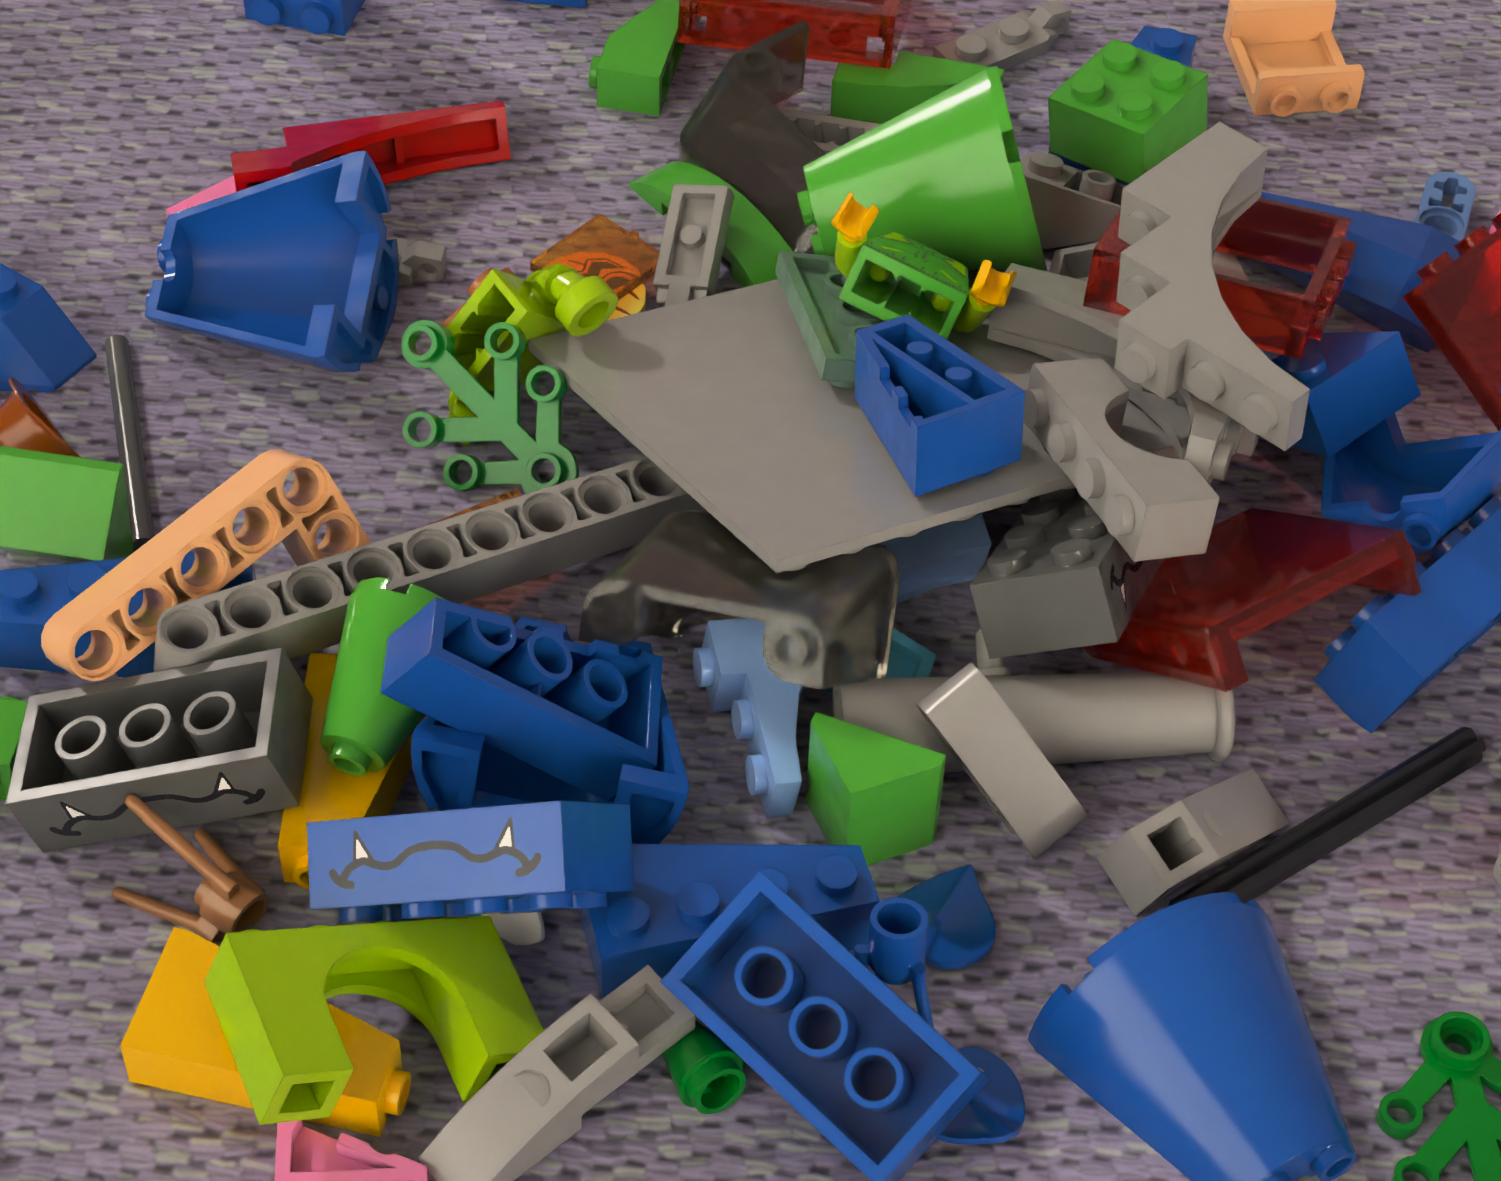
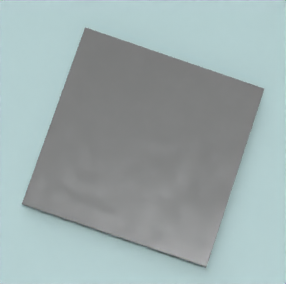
(780, 458)

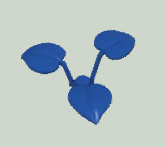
(950, 929)

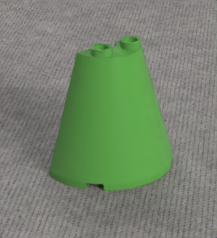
(938, 177)

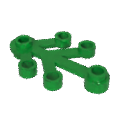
(496, 415)
(1472, 1121)

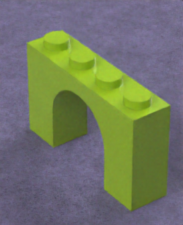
(441, 970)

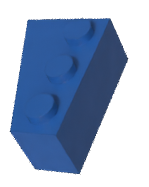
(1352, 386)
(935, 405)

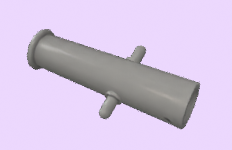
(1065, 715)

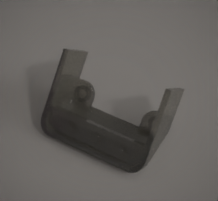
(750, 140)

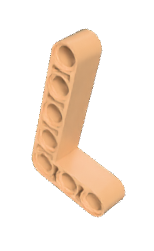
(218, 558)

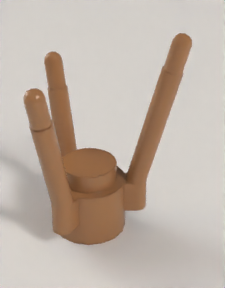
(225, 895)

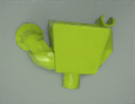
(540, 306)

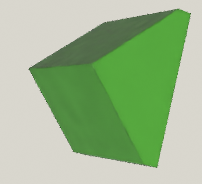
(63, 507)
(872, 789)

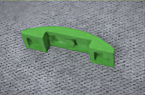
(750, 240)

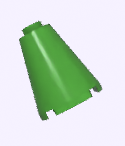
(360, 722)

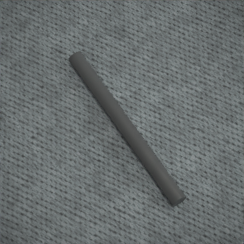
(129, 438)

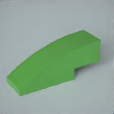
(884, 93)

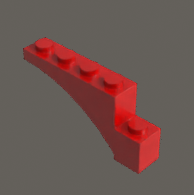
(398, 144)

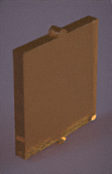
(604, 251)

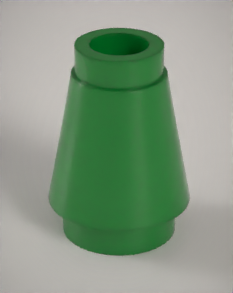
(702, 1064)

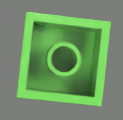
(1127, 111)

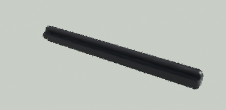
(1345, 818)

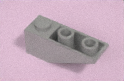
(1069, 202)
(1191, 839)

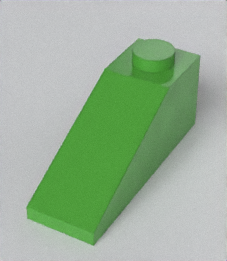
(639, 61)

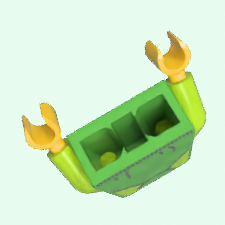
(903, 277)

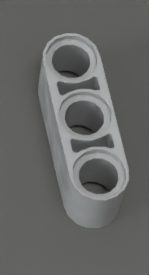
(1002, 760)

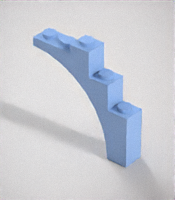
(767, 707)

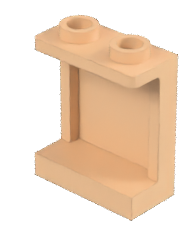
(1290, 57)

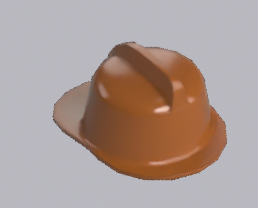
(28, 426)

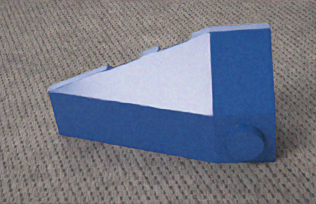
(1382, 268)

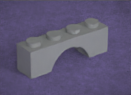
(1145, 500)

